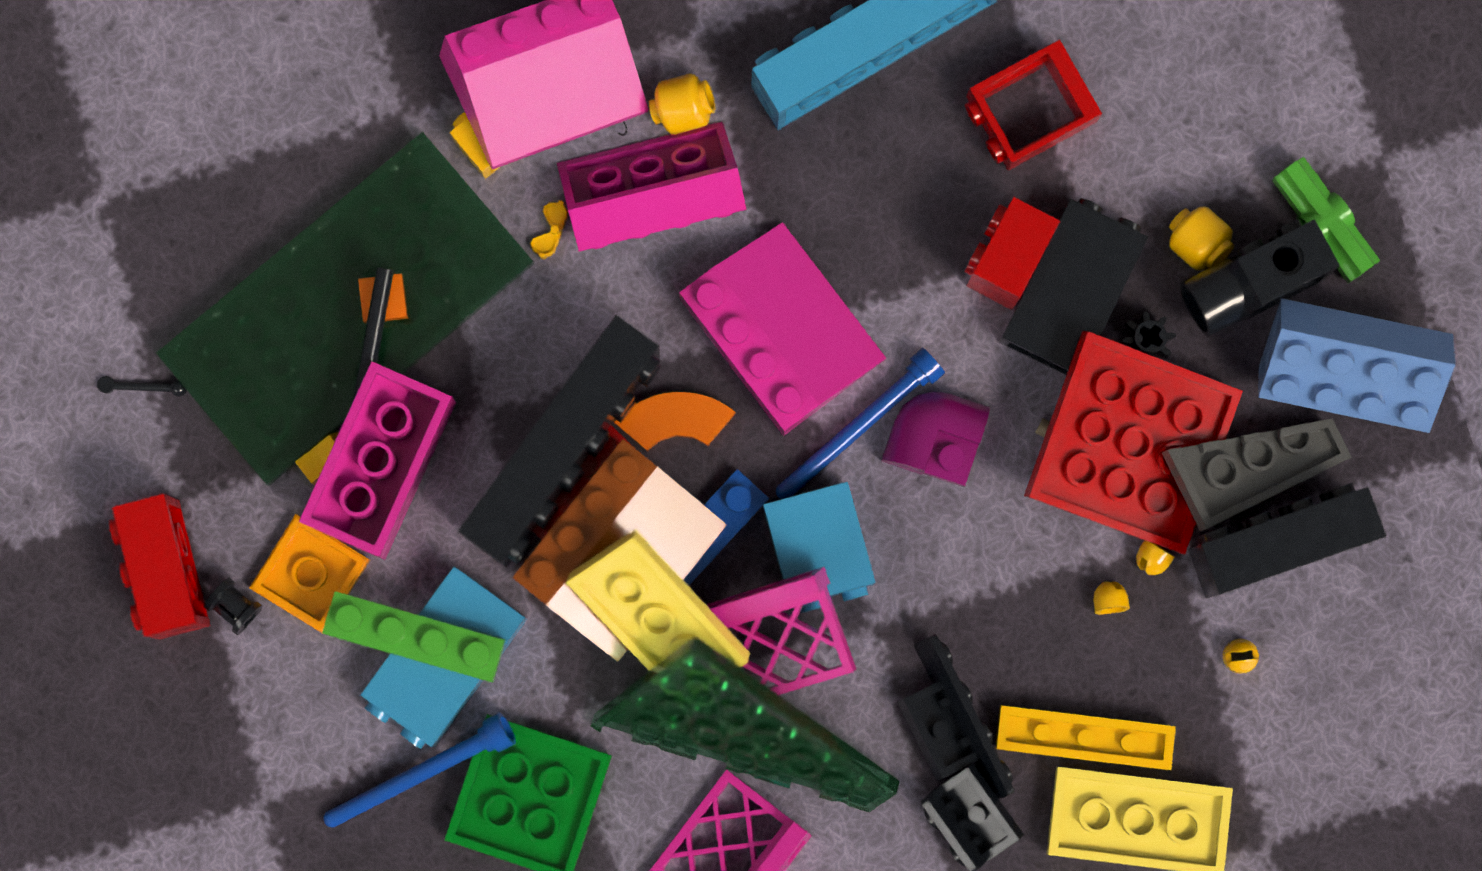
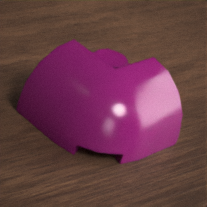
(937, 436)

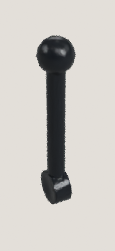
(108, 385)

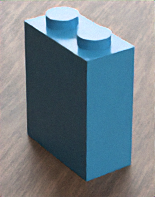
(821, 532)

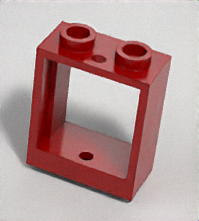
(1067, 80)

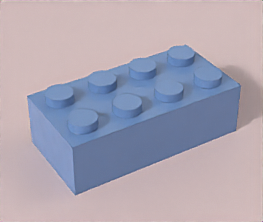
(1356, 365)

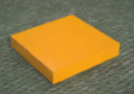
(307, 571)

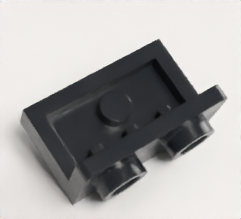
(971, 818)

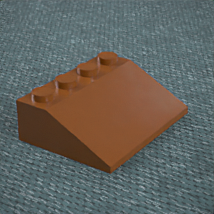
(619, 498)

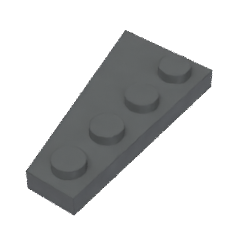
(1245, 470)

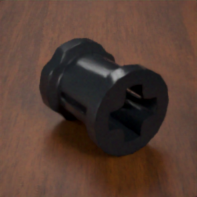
(233, 606)

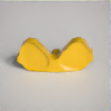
(556, 216)

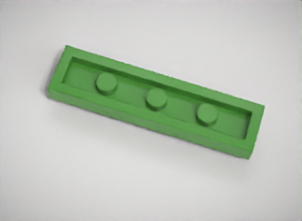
(414, 637)

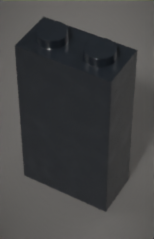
(1074, 284)

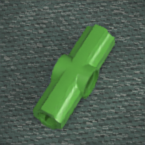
(1313, 201)

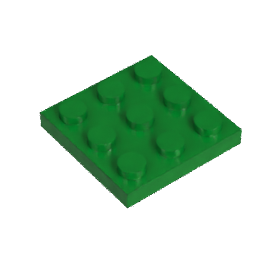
(530, 801)

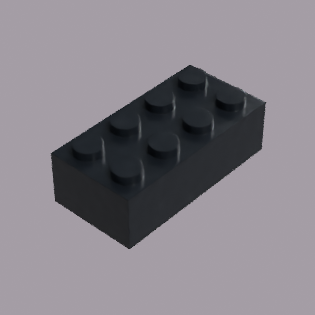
(1294, 539)

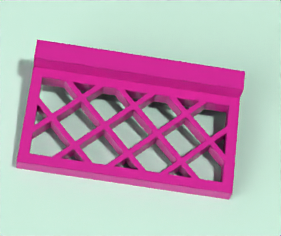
(773, 600)
(779, 850)

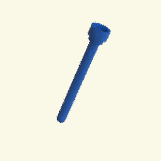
(920, 372)
(493, 735)

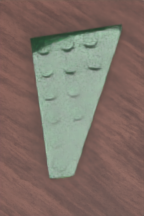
(717, 710)

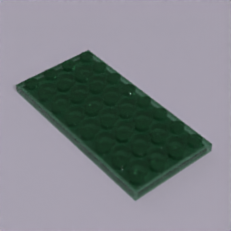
(287, 342)

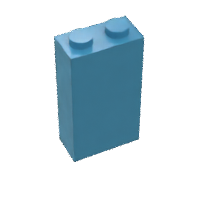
(431, 697)

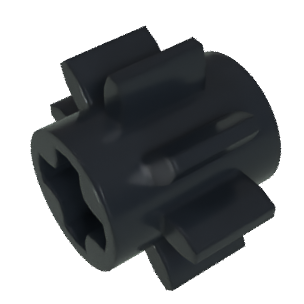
(1146, 325)

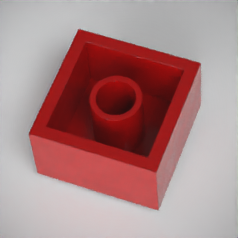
(1015, 248)

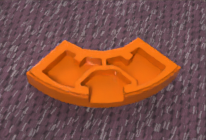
(676, 415)

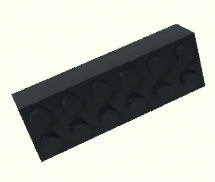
(561, 442)

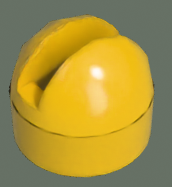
(1153, 558)
(1111, 596)
(1240, 646)

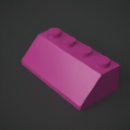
(651, 186)
(378, 460)

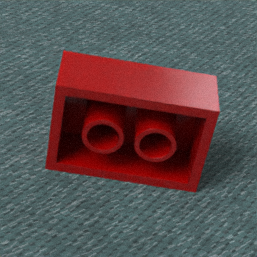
(159, 567)

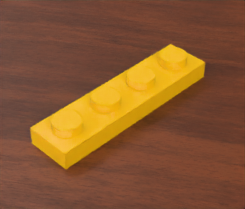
(1085, 737)

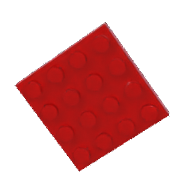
(1110, 437)

